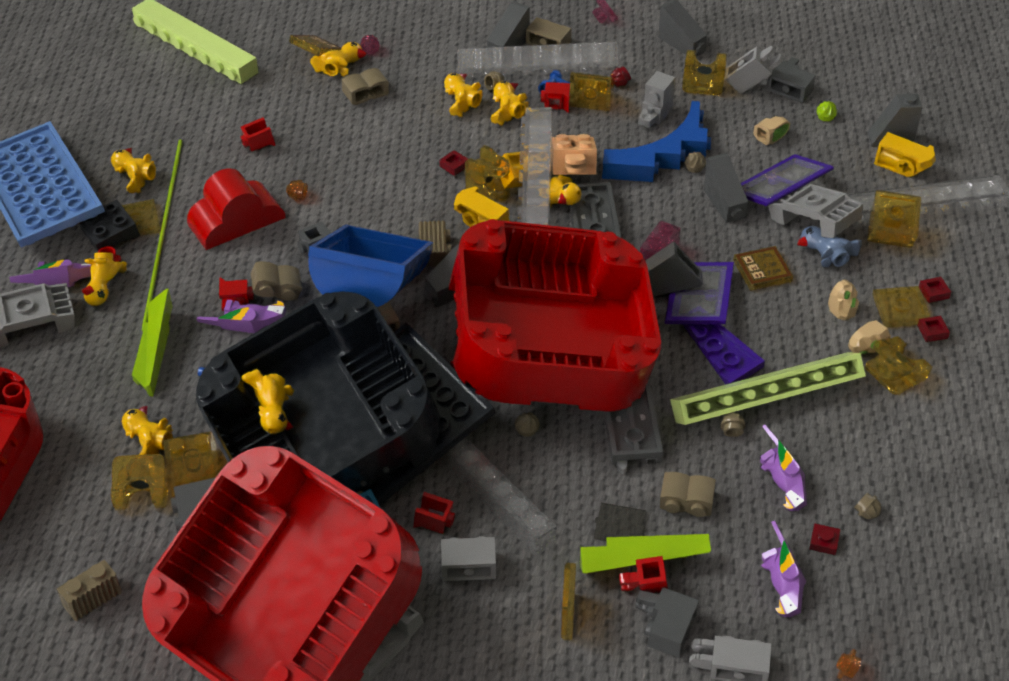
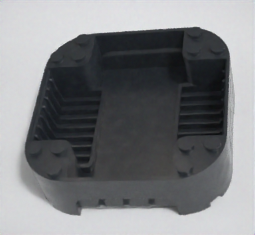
(354, 400)

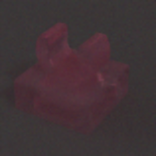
(604, 11)

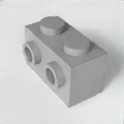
(468, 558)

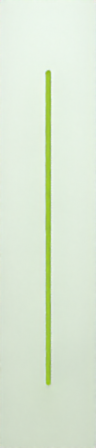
(162, 233)

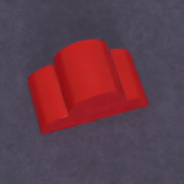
(231, 208)

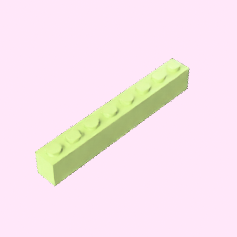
(195, 40)
(767, 388)

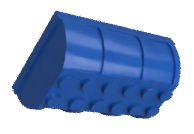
(367, 262)

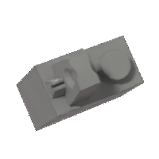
(657, 100)

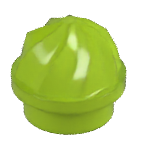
(826, 111)

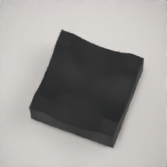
(110, 226)

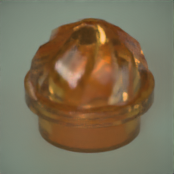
(297, 190)

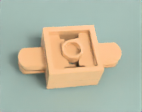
(574, 155)

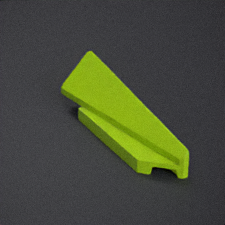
(153, 342)
(626, 550)

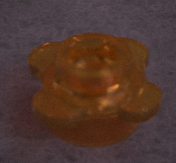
(848, 665)

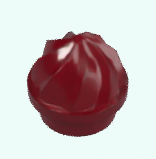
(620, 76)

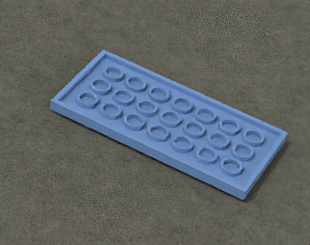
(42, 186)

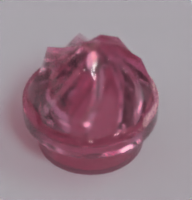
(370, 44)

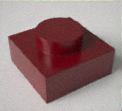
(453, 162)
(934, 289)
(933, 328)
(824, 539)

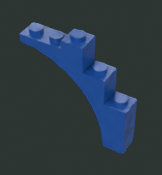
(667, 153)

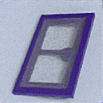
(783, 179)
(704, 303)

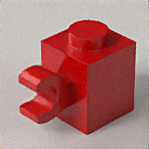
(649, 576)

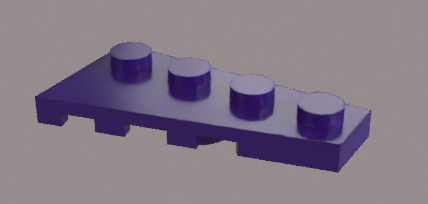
(725, 352)

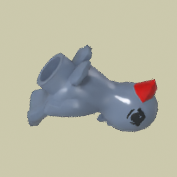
(832, 250)

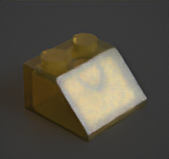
(591, 91)
(894, 219)
(191, 459)

